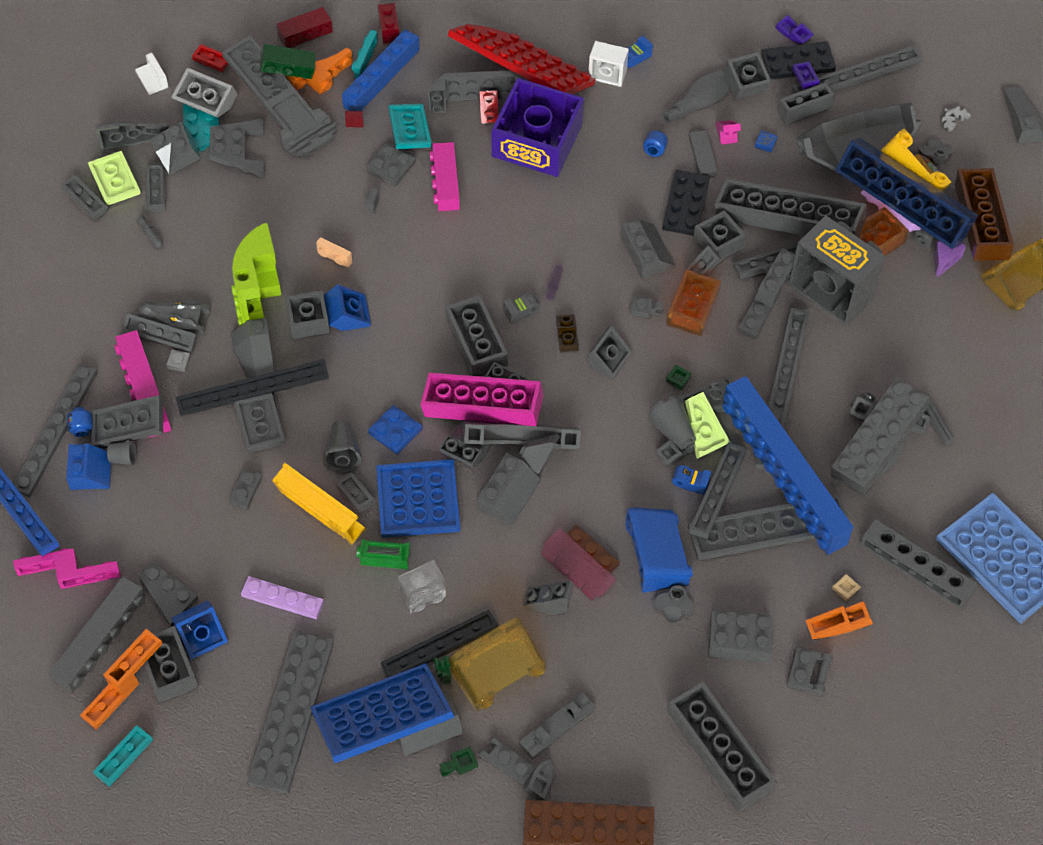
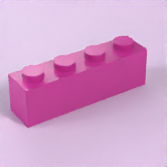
(445, 176)

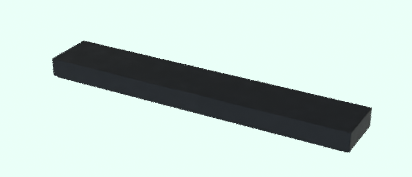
(441, 644)

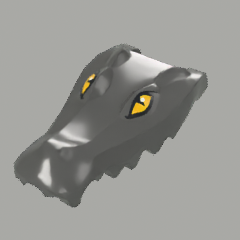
(179, 314)

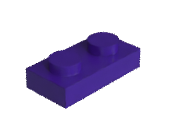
(805, 75)

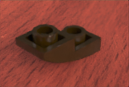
(567, 333)

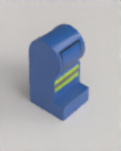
(639, 51)

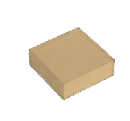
(846, 587)

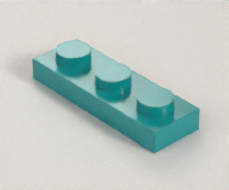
(365, 53)
(123, 756)

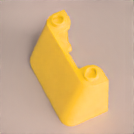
(898, 150)

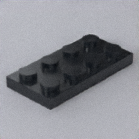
(780, 60)
(685, 202)

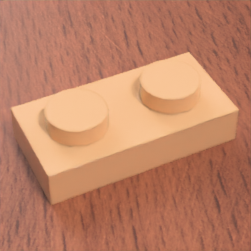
(334, 252)

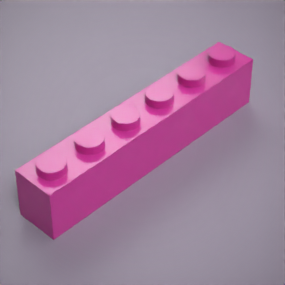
(138, 370)

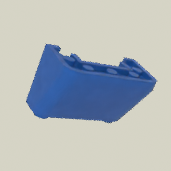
(658, 548)

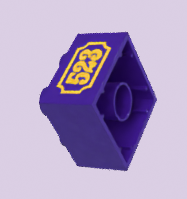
(537, 127)

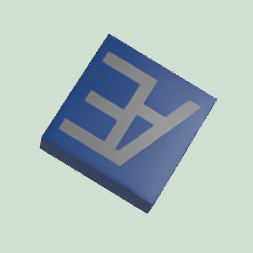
(766, 141)

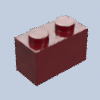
(388, 22)

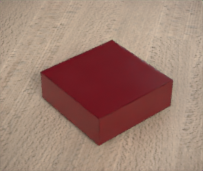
(354, 118)

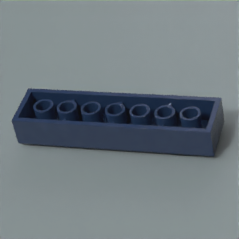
(906, 193)

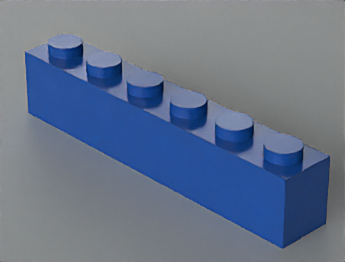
(380, 71)

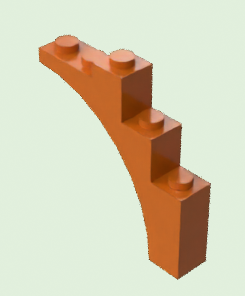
(324, 72)

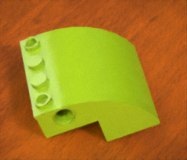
(254, 274)

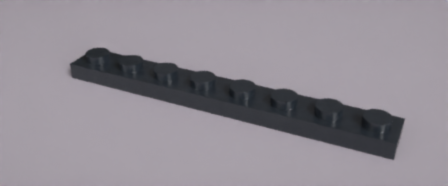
(252, 387)

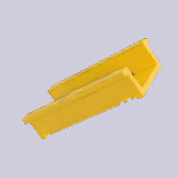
(318, 503)

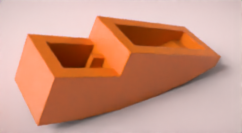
(839, 621)

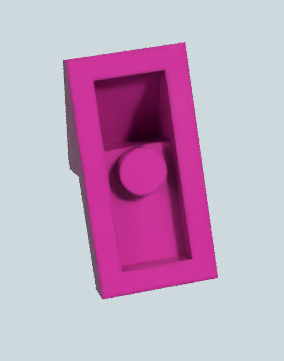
(728, 131)

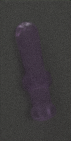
(553, 285)

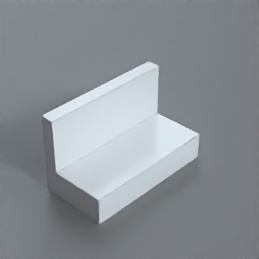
(152, 75)

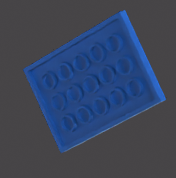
(381, 712)

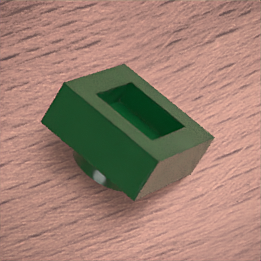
(678, 377)

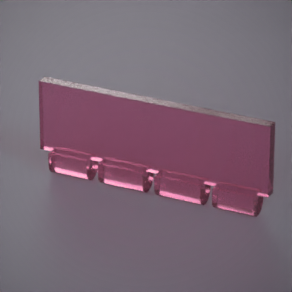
(575, 559)

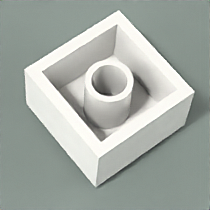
(608, 63)

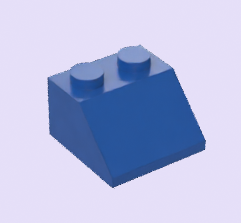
(346, 308)
(87, 467)
(199, 629)

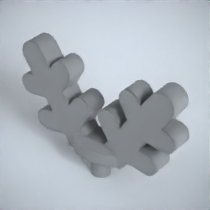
(950, 120)

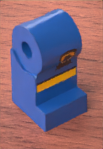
(691, 479)

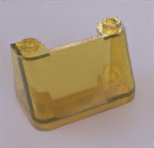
(1019, 277)
(496, 662)

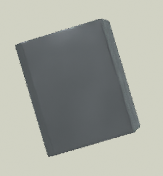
(609, 353)

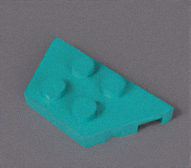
(199, 125)

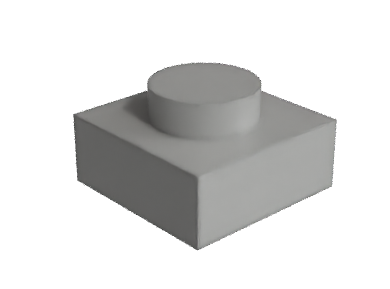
(178, 361)

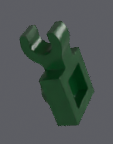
(442, 668)
(461, 761)

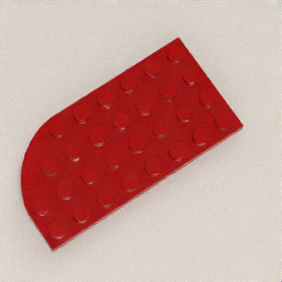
(523, 58)

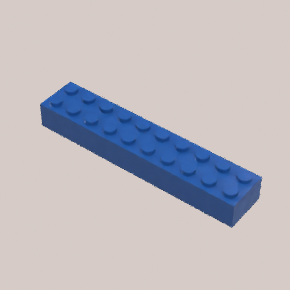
(787, 466)

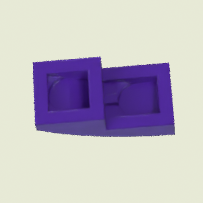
(797, 33)

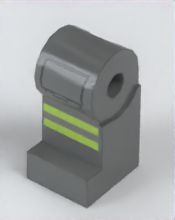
(521, 307)

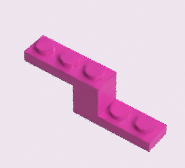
(67, 568)

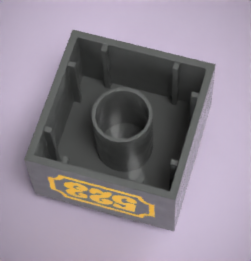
(836, 269)

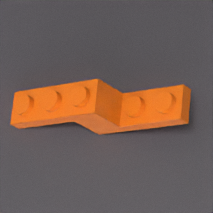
(121, 679)

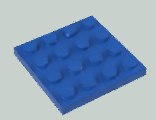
(417, 498)

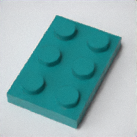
(409, 126)

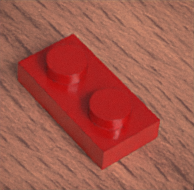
(210, 58)

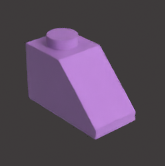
(946, 257)

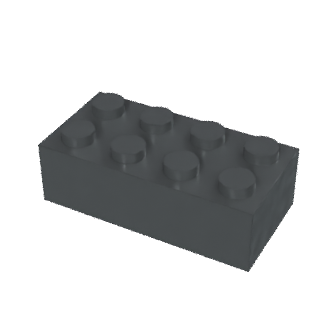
(476, 335)

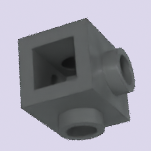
(858, 408)

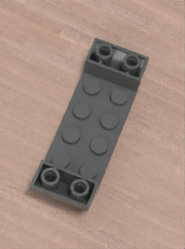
(467, 87)
(474, 453)

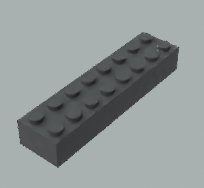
(785, 208)

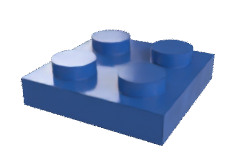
(395, 429)

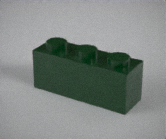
(287, 61)

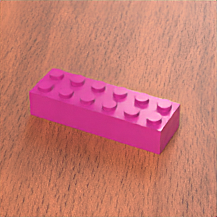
(482, 399)

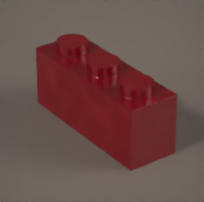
(304, 27)

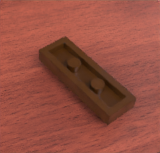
(595, 550)

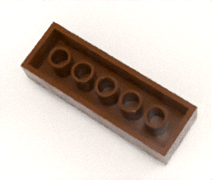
(990, 232)
(587, 824)

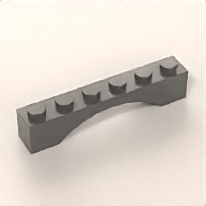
(518, 434)

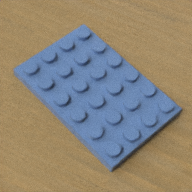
(999, 555)

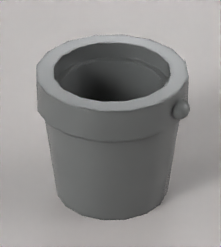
(122, 452)

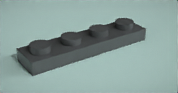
(160, 332)

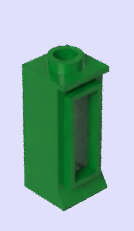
(384, 554)

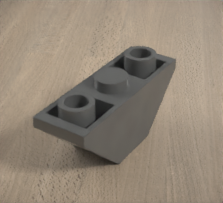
(549, 598)

